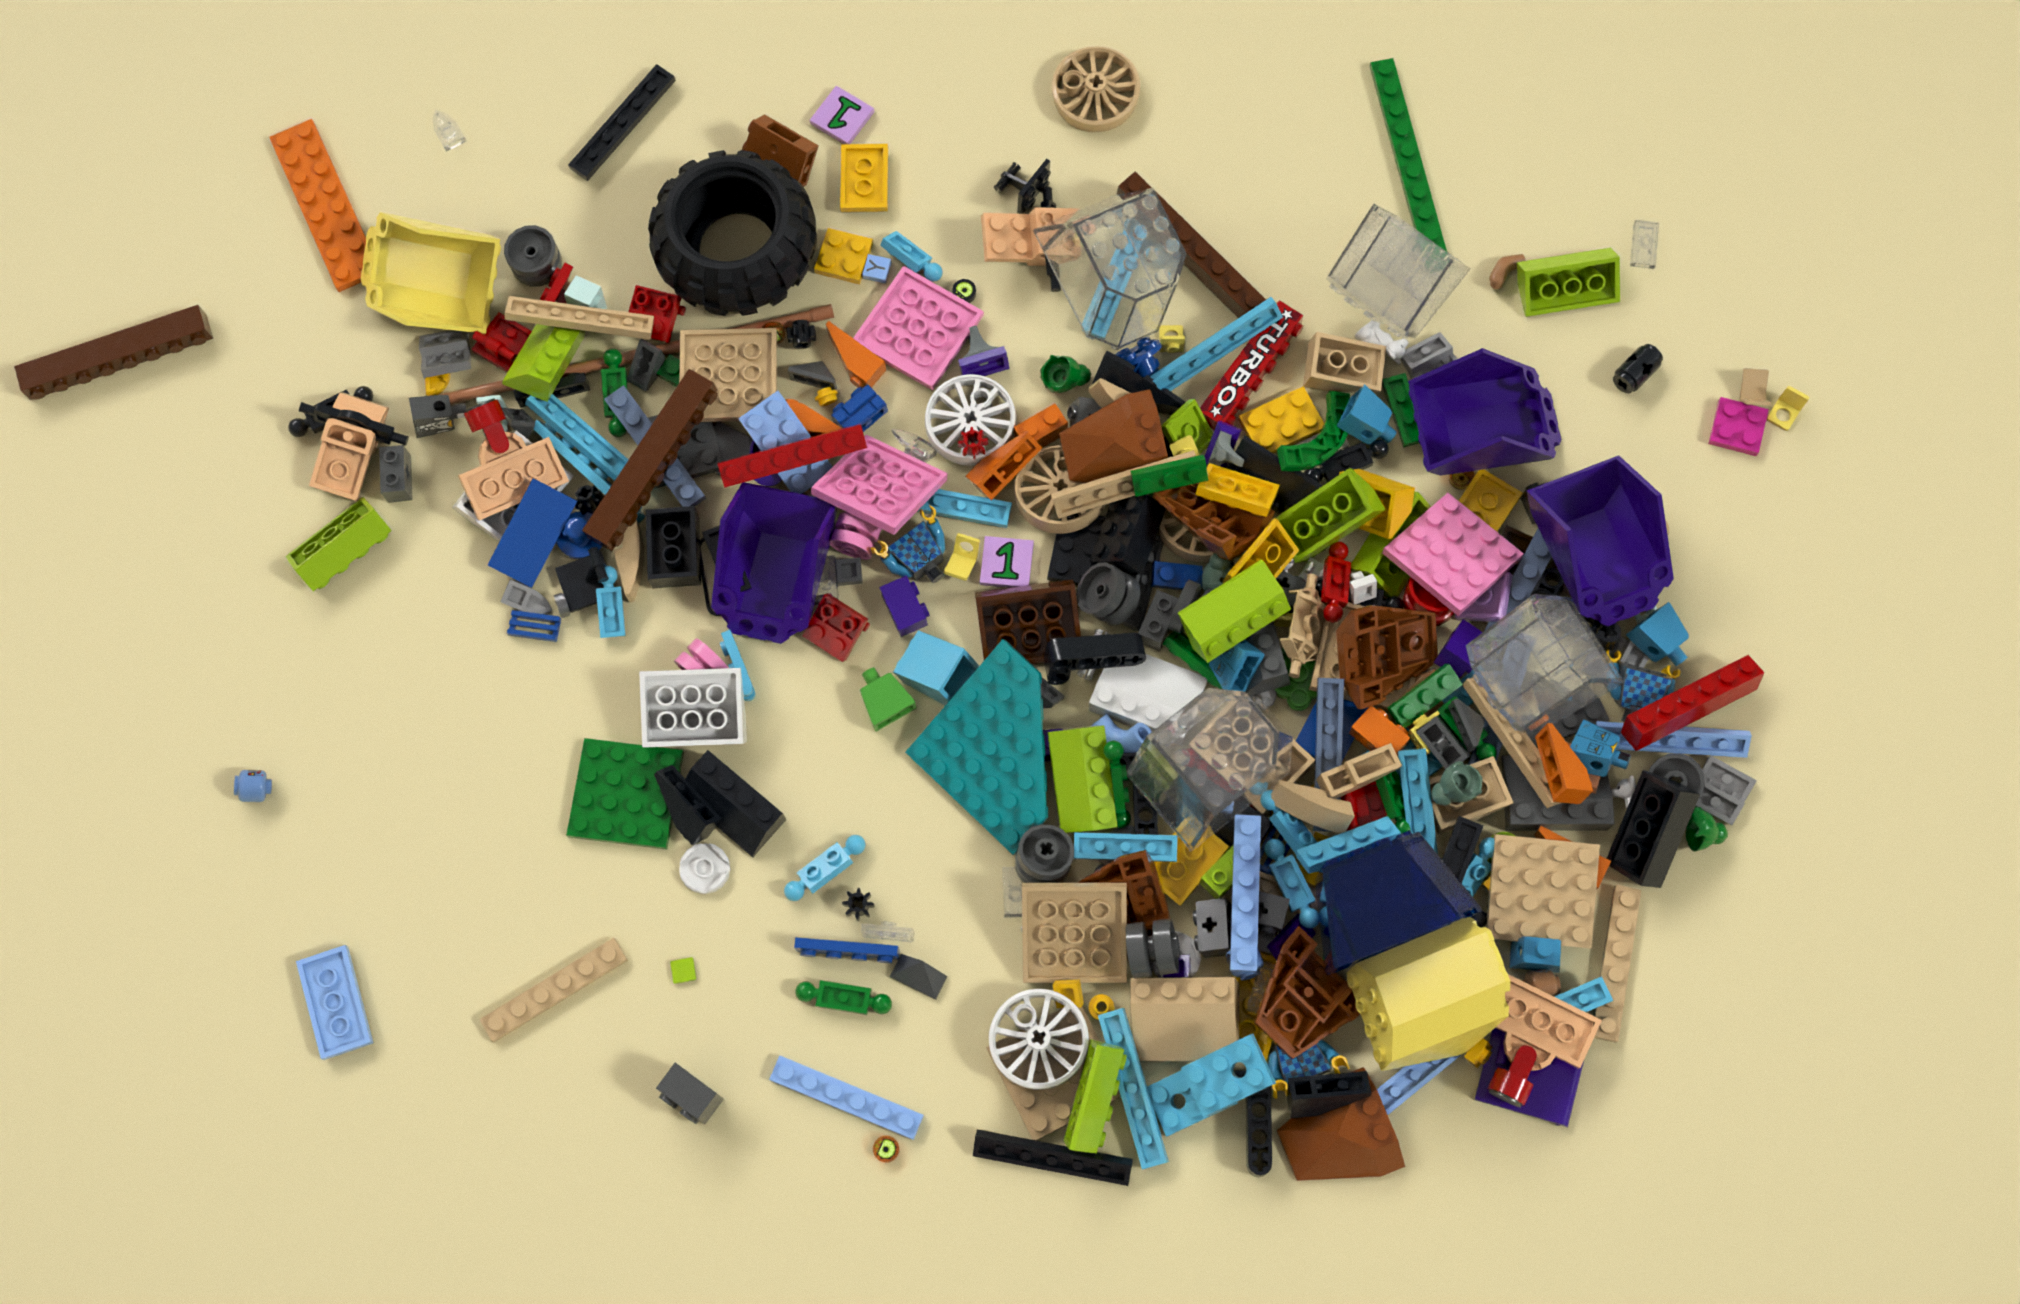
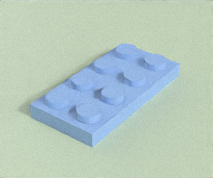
(776, 424)
(334, 1002)

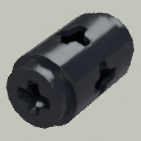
(1638, 368)

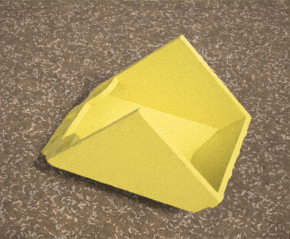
(430, 273)
(1431, 995)

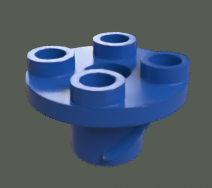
(1142, 357)
(573, 540)

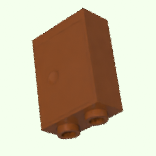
(782, 145)

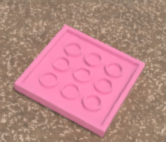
(918, 327)
(879, 485)
(1452, 554)

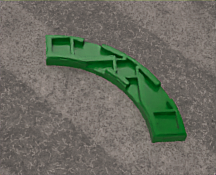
(1324, 446)

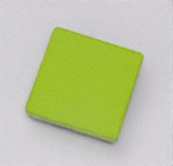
(683, 970)

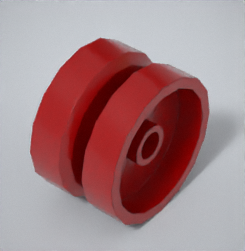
(1418, 598)

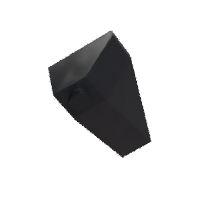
(1122, 375)

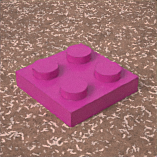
(1738, 426)

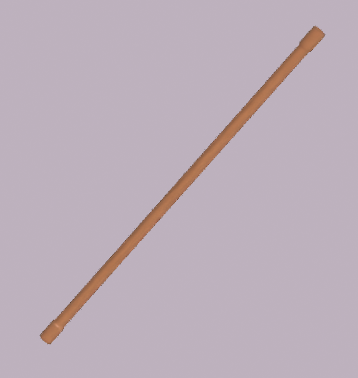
(813, 315)

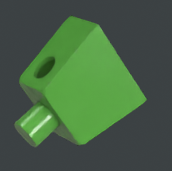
(885, 699)

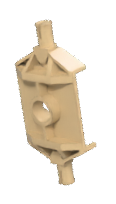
(1305, 626)

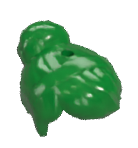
(1059, 367)
(1704, 831)

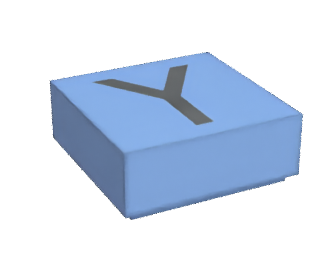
(876, 268)

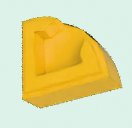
(436, 384)

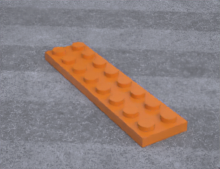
(322, 202)

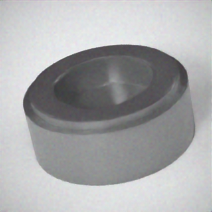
(562, 605)

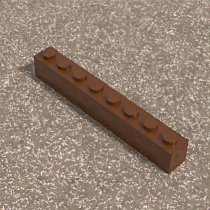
(1203, 259)
(113, 352)
(650, 460)

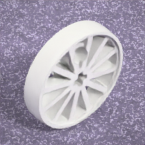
(979, 412)
(1028, 1037)

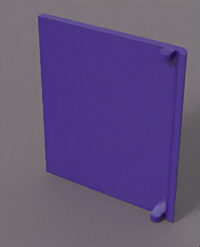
(1552, 1089)

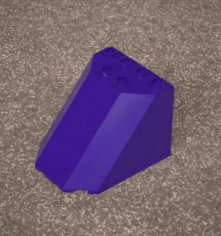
(1483, 415)
(1606, 538)
(783, 549)

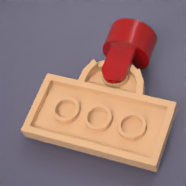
(505, 463)
(1535, 1034)

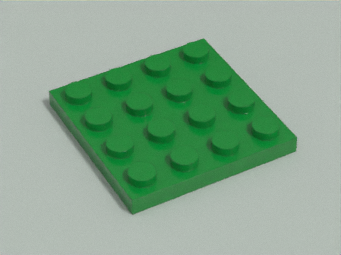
(619, 795)

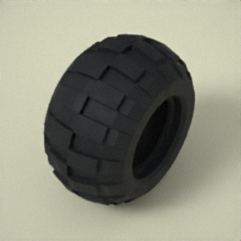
(721, 188)

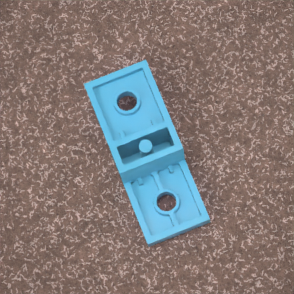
(1210, 1085)

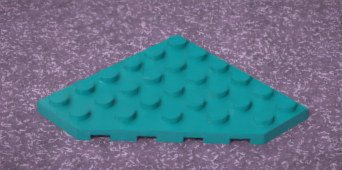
(992, 746)

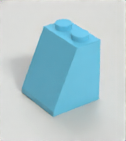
(935, 667)

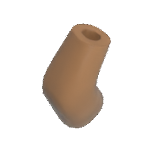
(1503, 268)

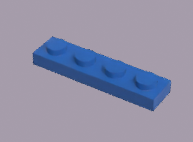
(858, 951)

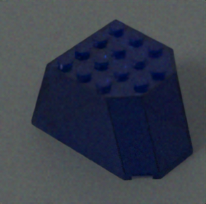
(1385, 899)

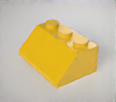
(1396, 499)
(1271, 546)

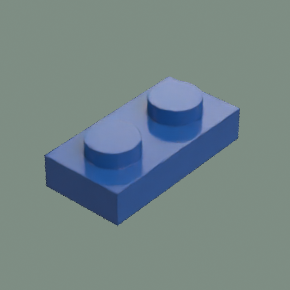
(1174, 575)

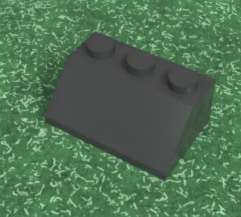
(1272, 669)

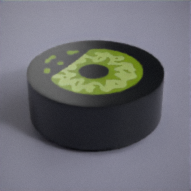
(965, 290)

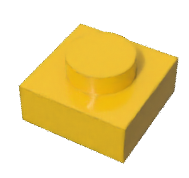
(1071, 990)
(1479, 1053)

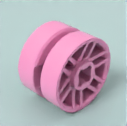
(854, 536)
(702, 658)

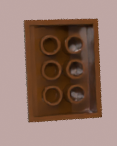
(1028, 617)

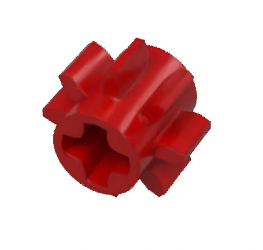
(973, 436)

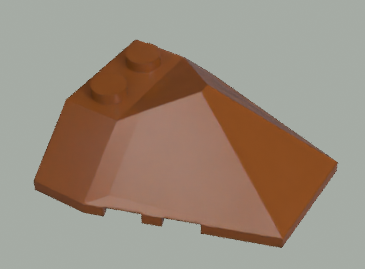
(1114, 439)
(1212, 523)
(1383, 650)
(1144, 890)
(1302, 1000)
(1343, 1142)

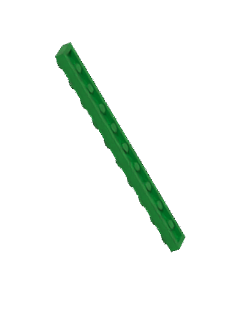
(1406, 150)

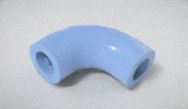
(1130, 739)

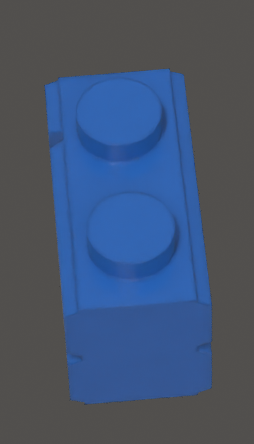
(863, 408)

